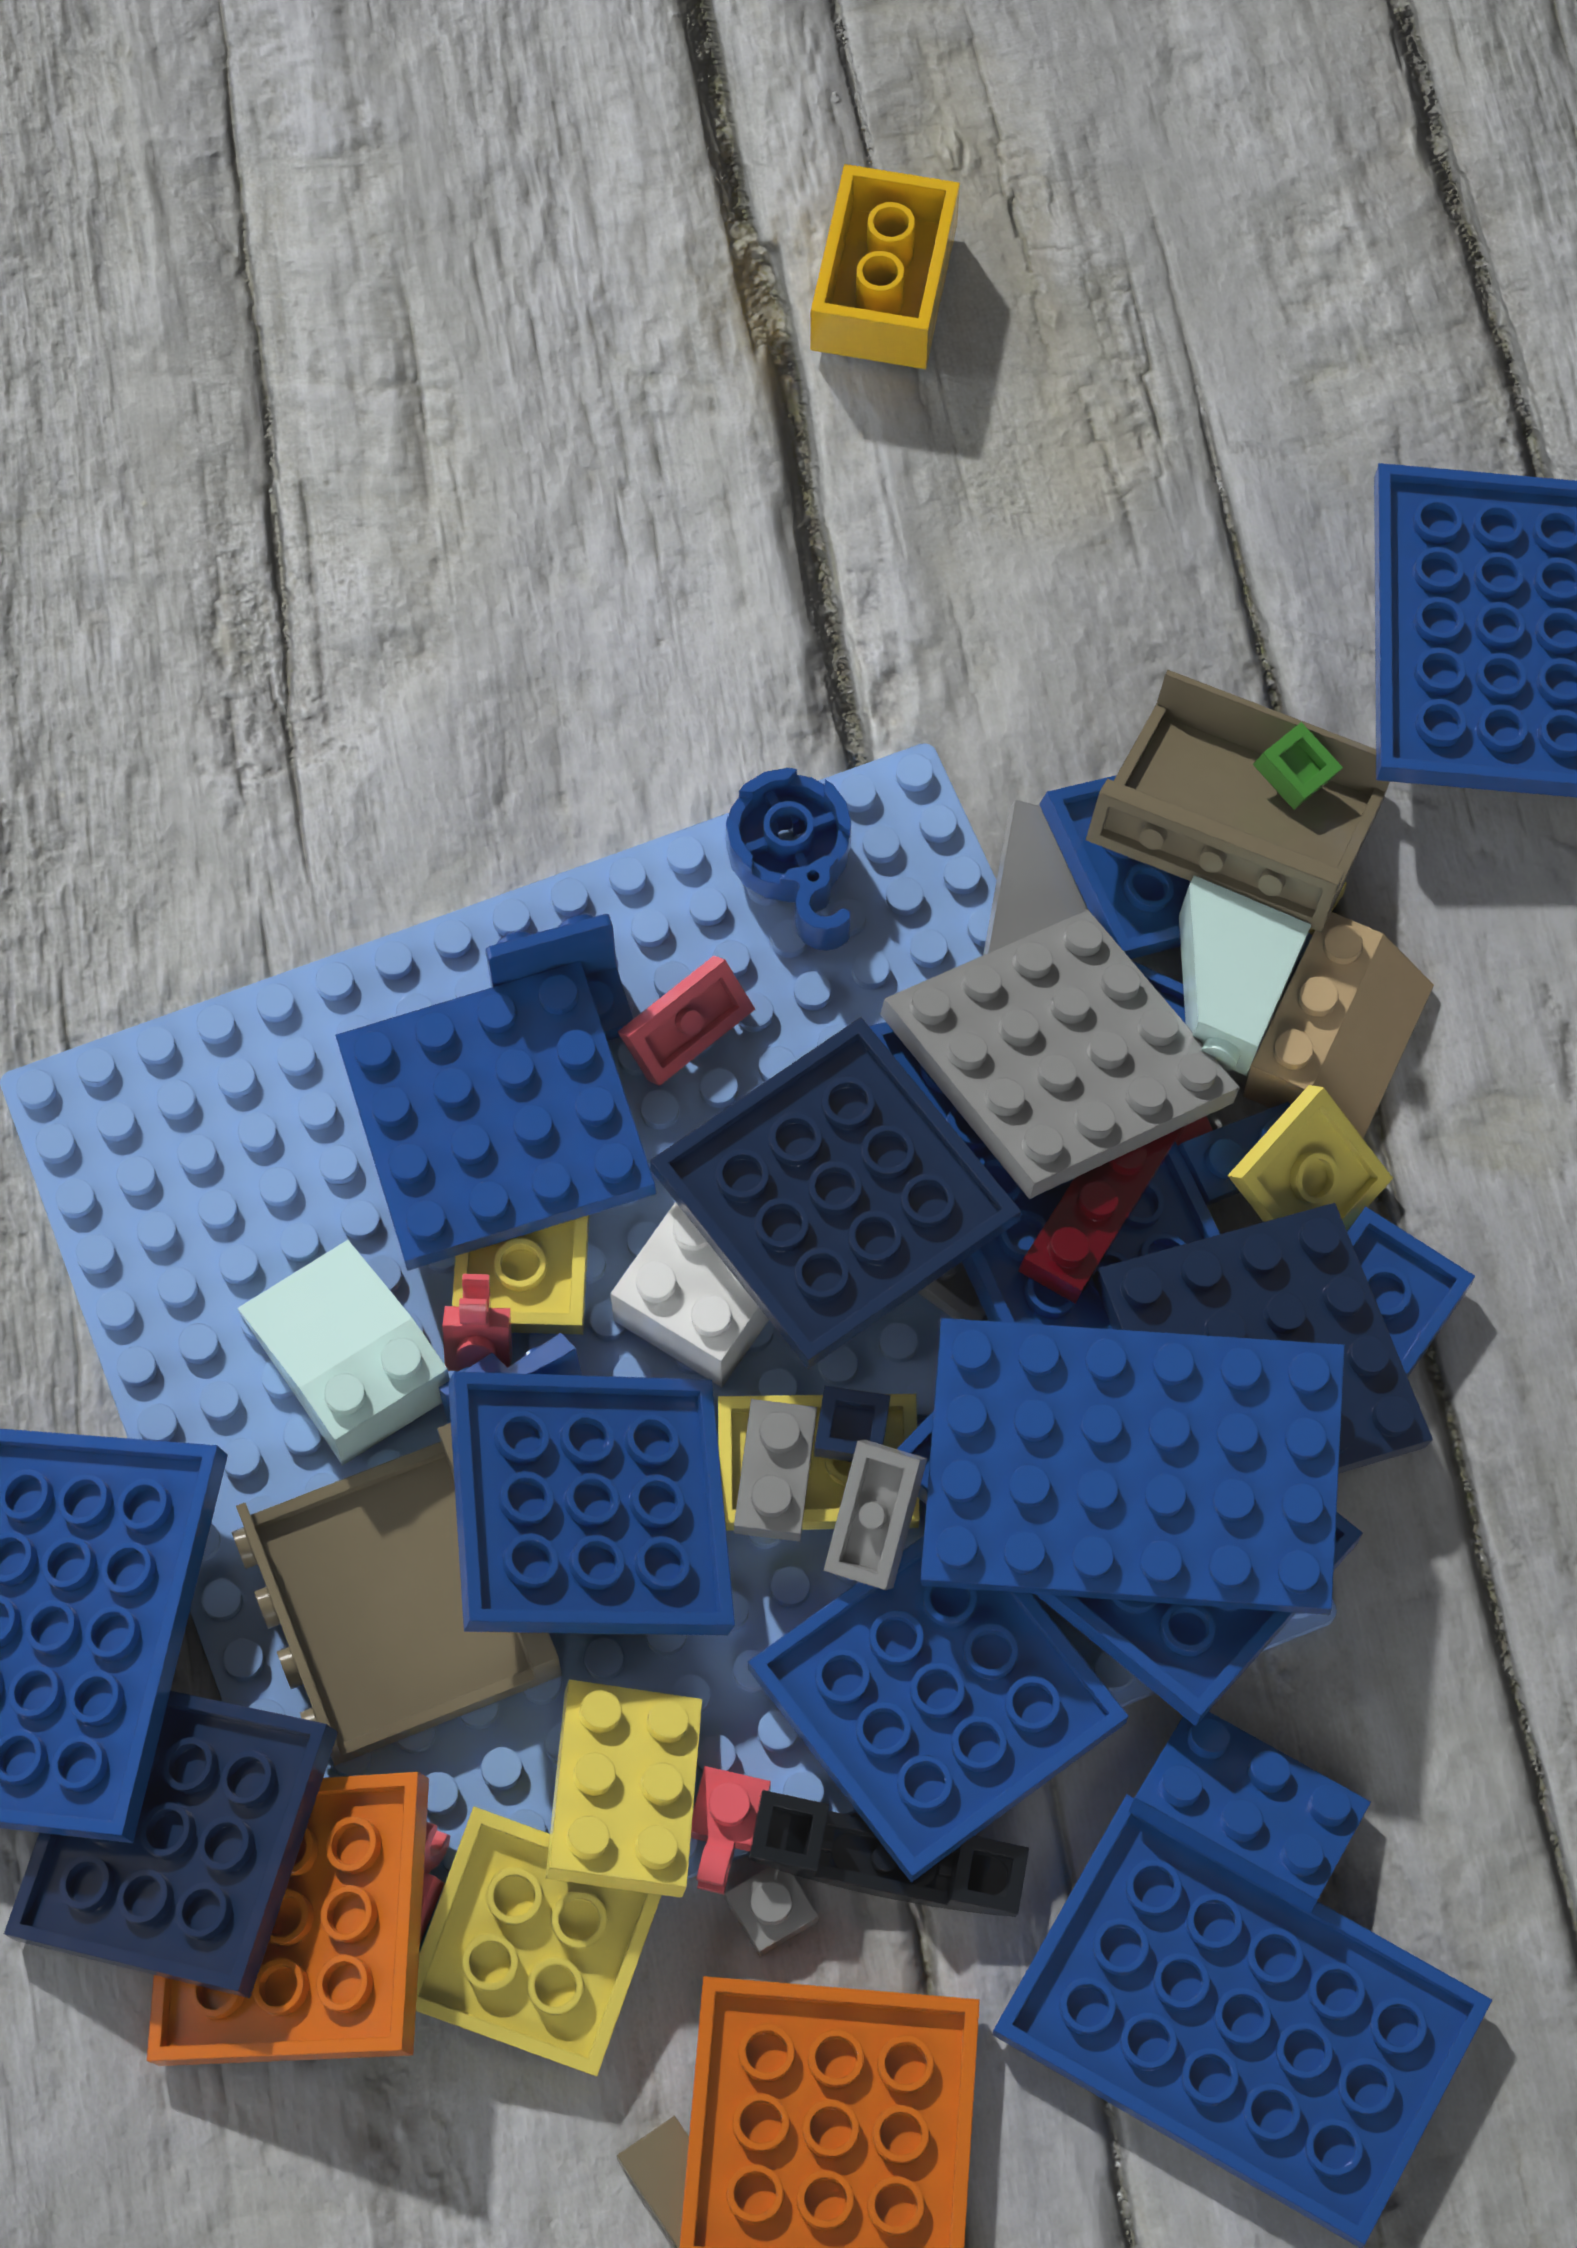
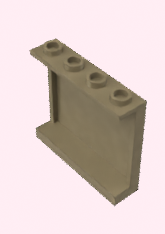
(1205, 811)
(375, 1604)

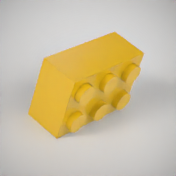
(884, 266)

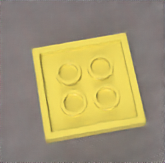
(529, 1953)

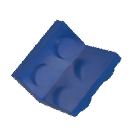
(574, 940)

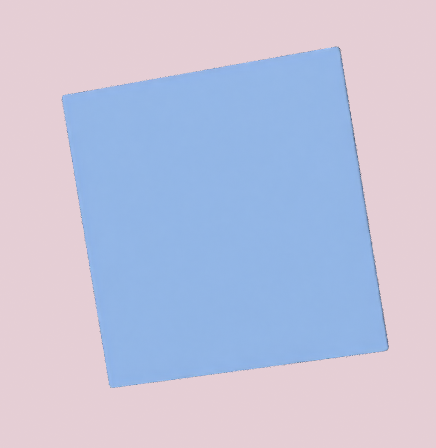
(232, 1153)

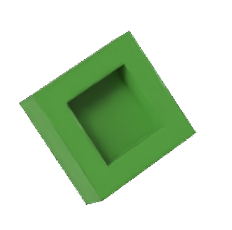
(1297, 765)

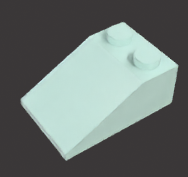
(347, 1350)

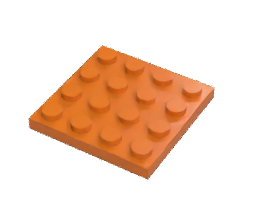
(341, 1948)
(829, 2118)

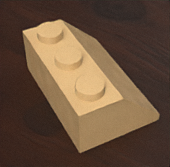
(1341, 1022)

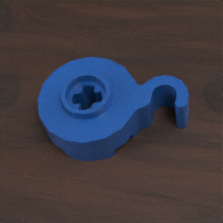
(796, 868)

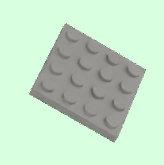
(1058, 1053)

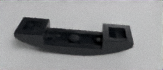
(845, 1853)

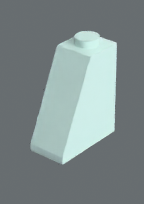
(1234, 969)

